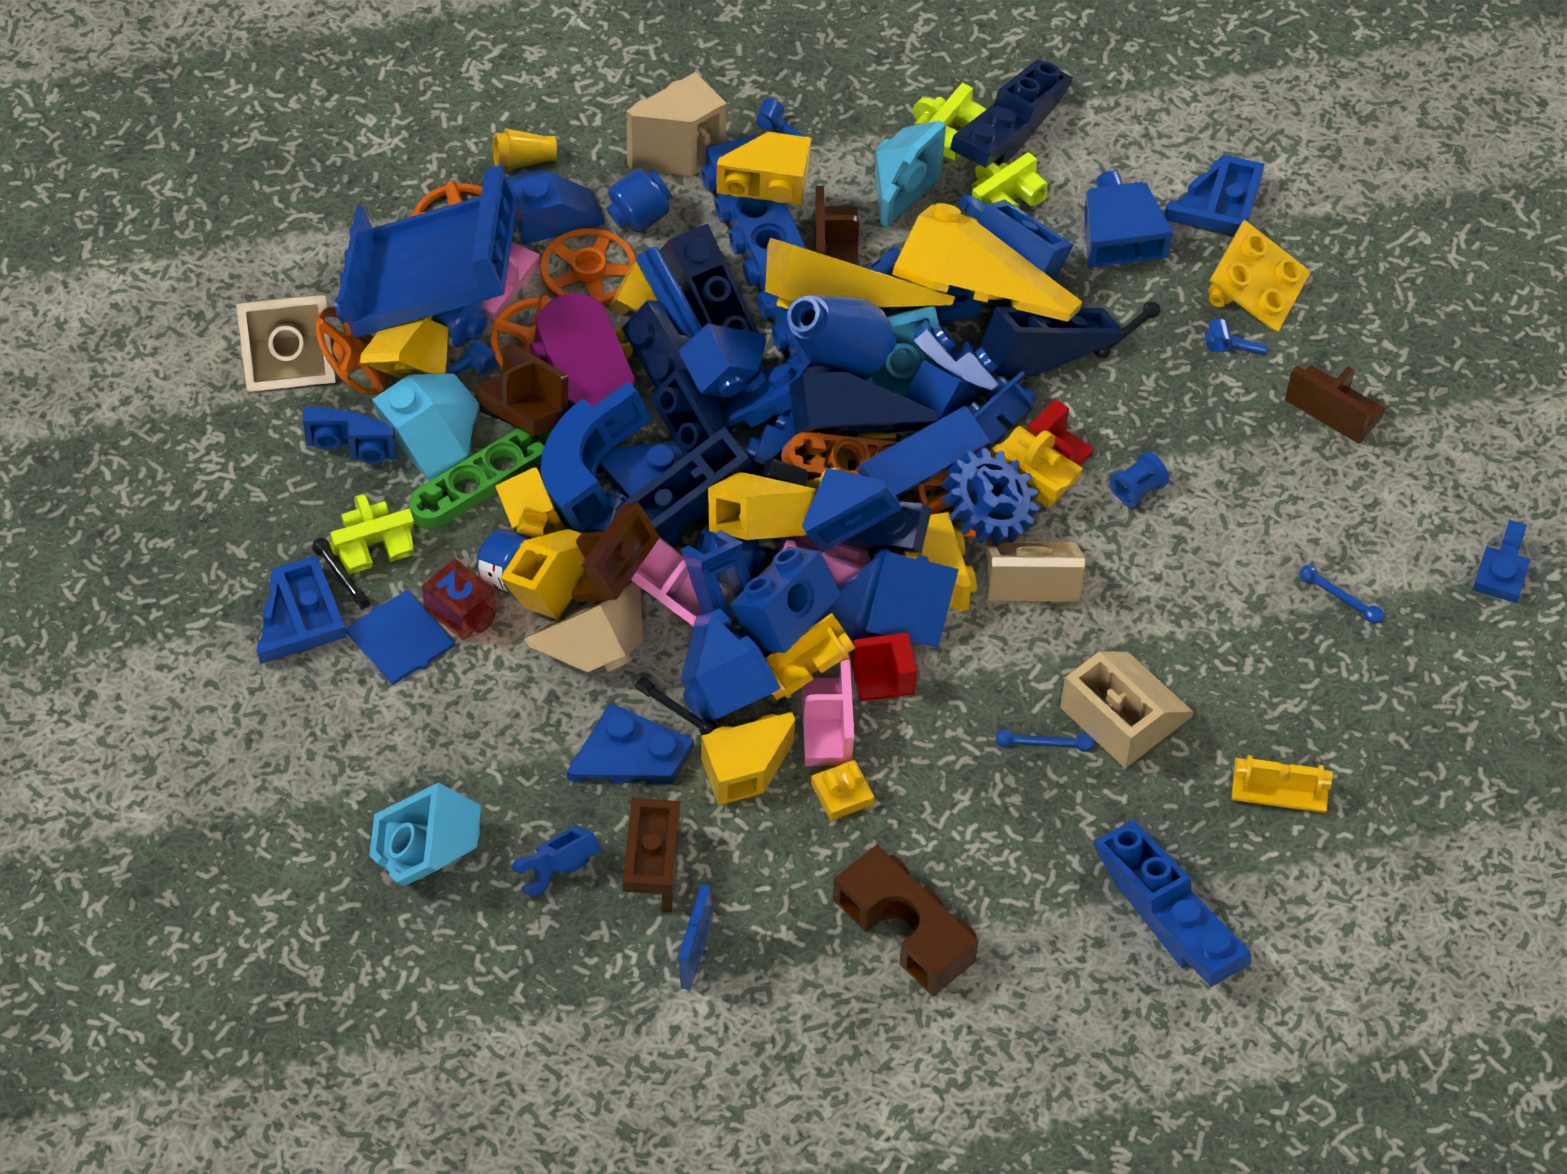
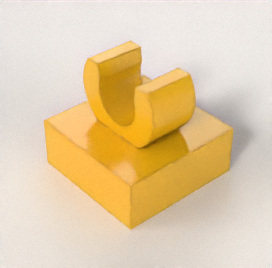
(842, 790)

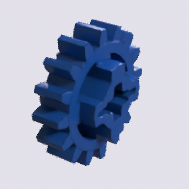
(990, 496)

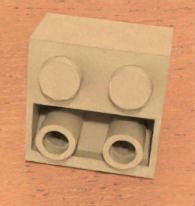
(675, 128)
(1122, 705)

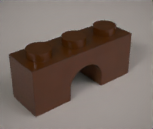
(882, 889)

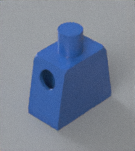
(1123, 223)

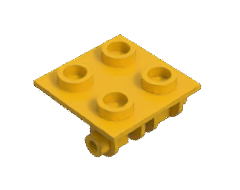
(1257, 277)

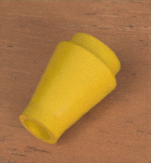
(522, 149)

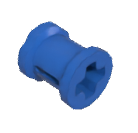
(1139, 479)

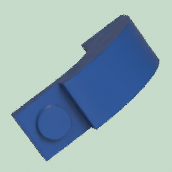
(579, 446)

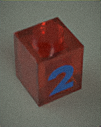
(460, 600)

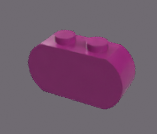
(581, 342)

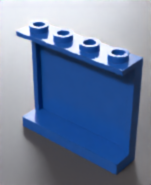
(428, 260)

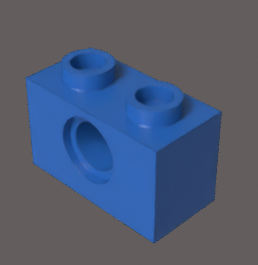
(786, 599)

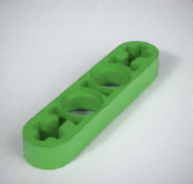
(479, 469)

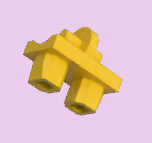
(1049, 469)

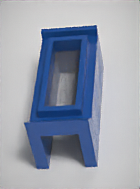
(718, 576)

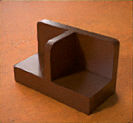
(835, 229)
(528, 392)
(1333, 401)
(614, 554)
(652, 848)

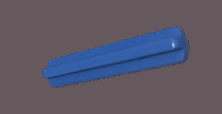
(668, 291)

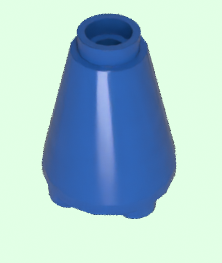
(842, 333)

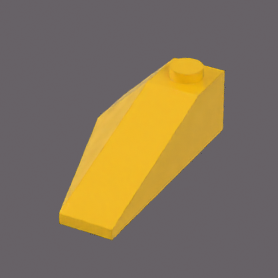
(962, 253)
(802, 272)

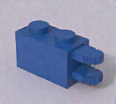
(1020, 232)

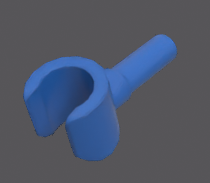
(770, 118)
(1221, 340)
(477, 355)

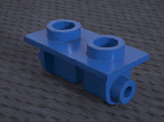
(1007, 402)

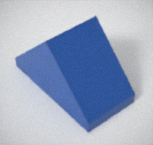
(846, 507)

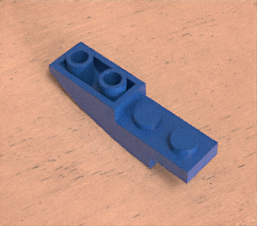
(1168, 906)

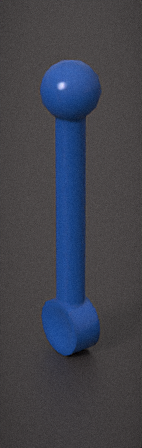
(1372, 613)
(1082, 742)

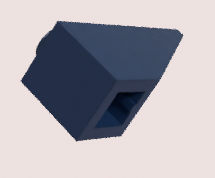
(706, 279)

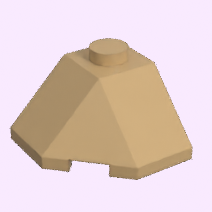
(595, 633)

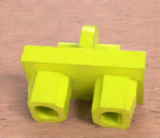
(954, 113)
(1010, 182)
(352, 541)

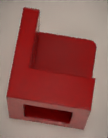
(1054, 420)
(884, 667)

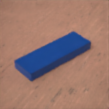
(926, 452)

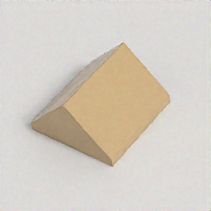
(282, 343)
(1034, 571)

